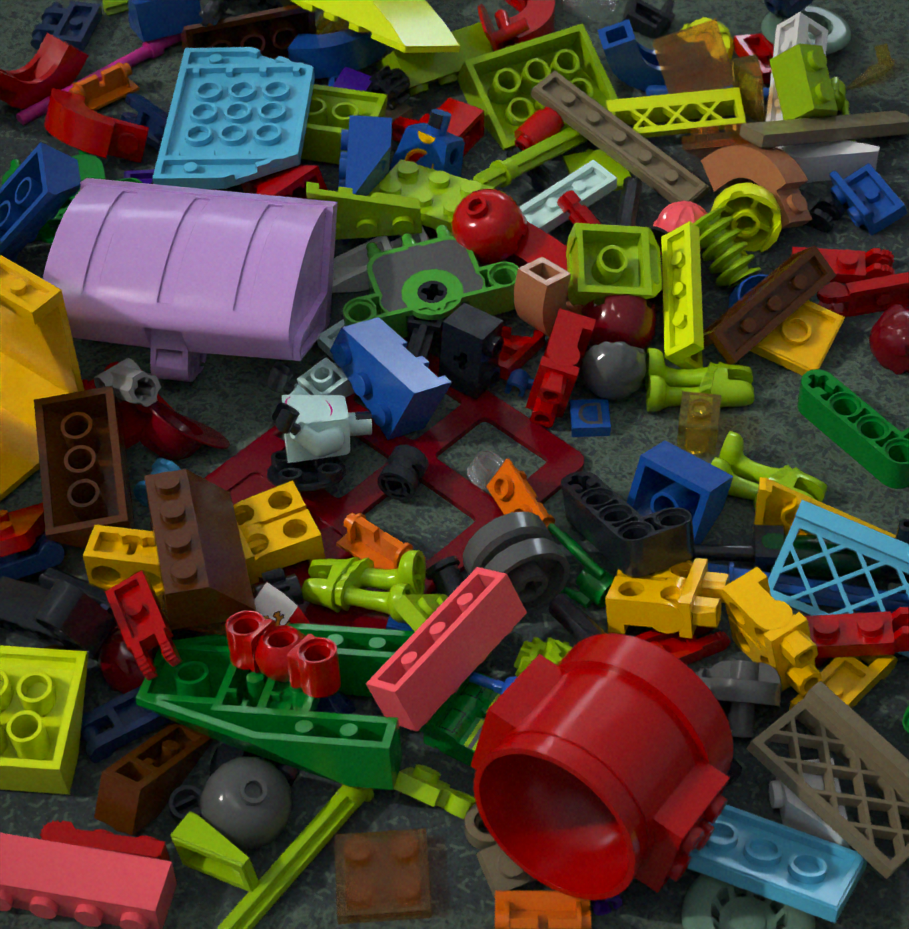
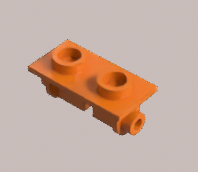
(114, 86)
(515, 494)
(371, 542)
(540, 910)

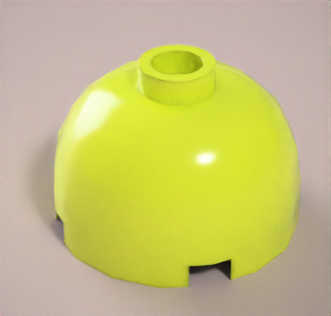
(753, 212)

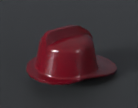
(176, 435)

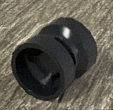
(398, 477)

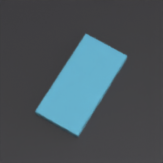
(780, 863)

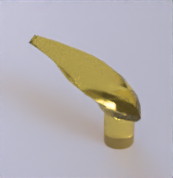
(877, 70)

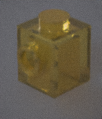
(698, 430)

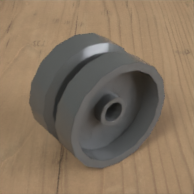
(525, 552)

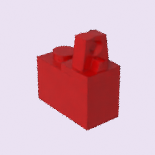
(465, 123)

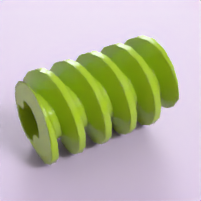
(723, 249)

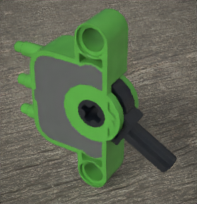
(425, 283)

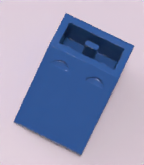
(366, 155)

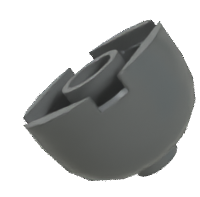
(247, 802)

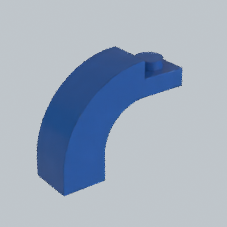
(335, 50)
(628, 58)

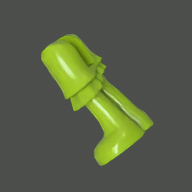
(666, 384)
(748, 472)
(344, 583)

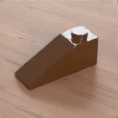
(141, 782)

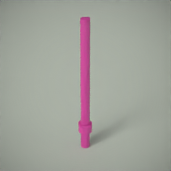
(150, 49)

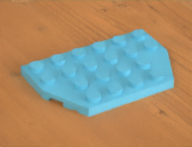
(233, 118)

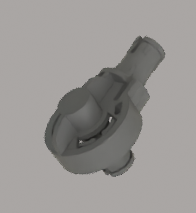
(743, 688)

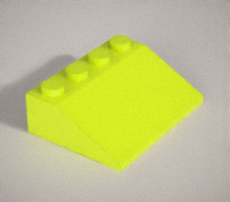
(40, 717)

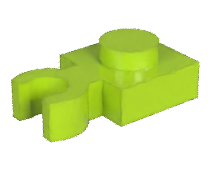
(425, 786)

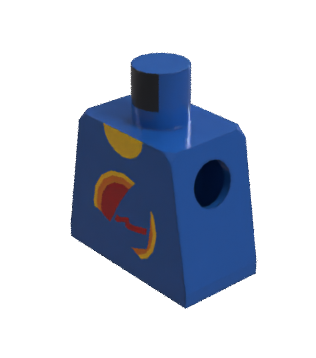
(432, 145)

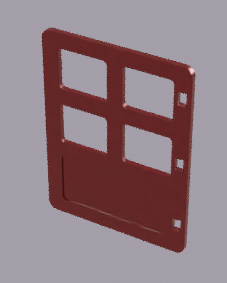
(247, 476)

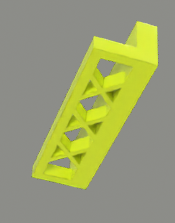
(679, 108)
(682, 297)

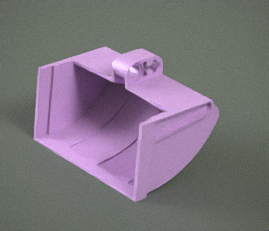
(194, 272)

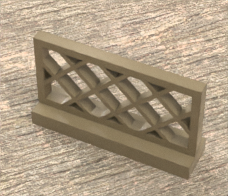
(870, 761)

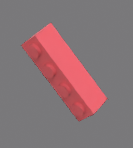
(447, 648)
(84, 883)

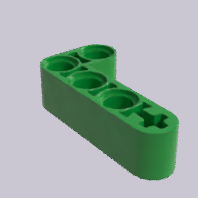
(855, 427)

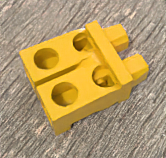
(277, 530)
(667, 599)
(770, 631)

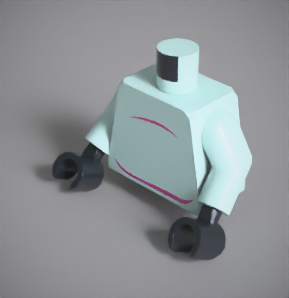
(314, 423)

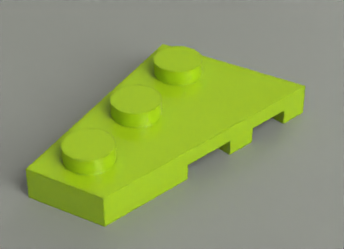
(370, 215)

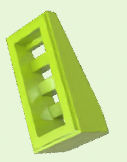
(212, 854)

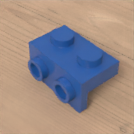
(868, 199)

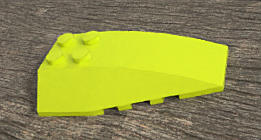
(401, 24)

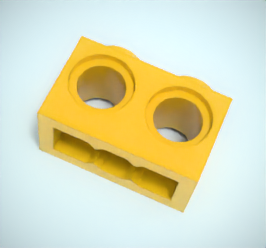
(120, 553)

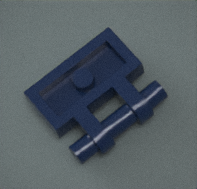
(69, 24)

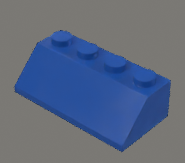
(34, 196)

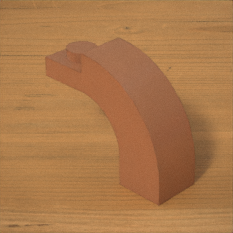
(767, 168)
(540, 293)

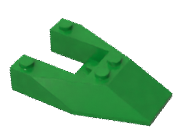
(282, 721)

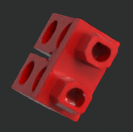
(559, 367)

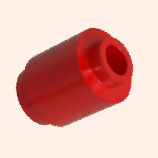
(538, 127)

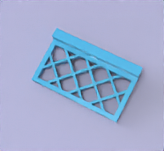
(848, 536)

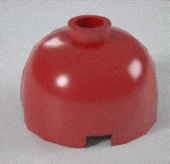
(489, 225)

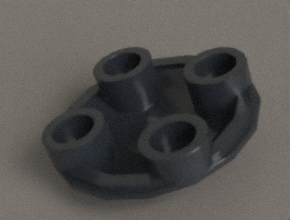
(306, 475)

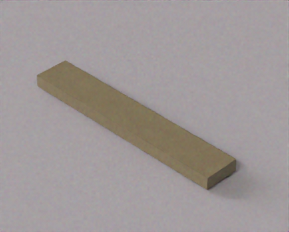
(825, 129)
(619, 140)

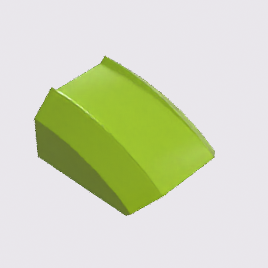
(612, 262)

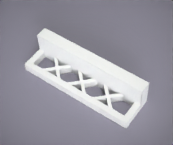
(787, 35)

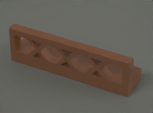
(768, 304)

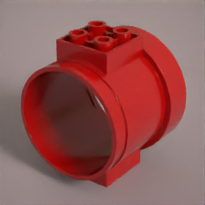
(603, 767)

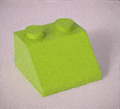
(803, 83)

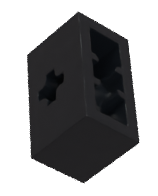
(471, 350)

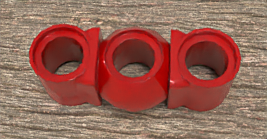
(283, 653)

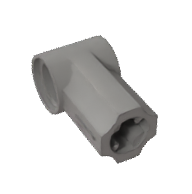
(130, 383)

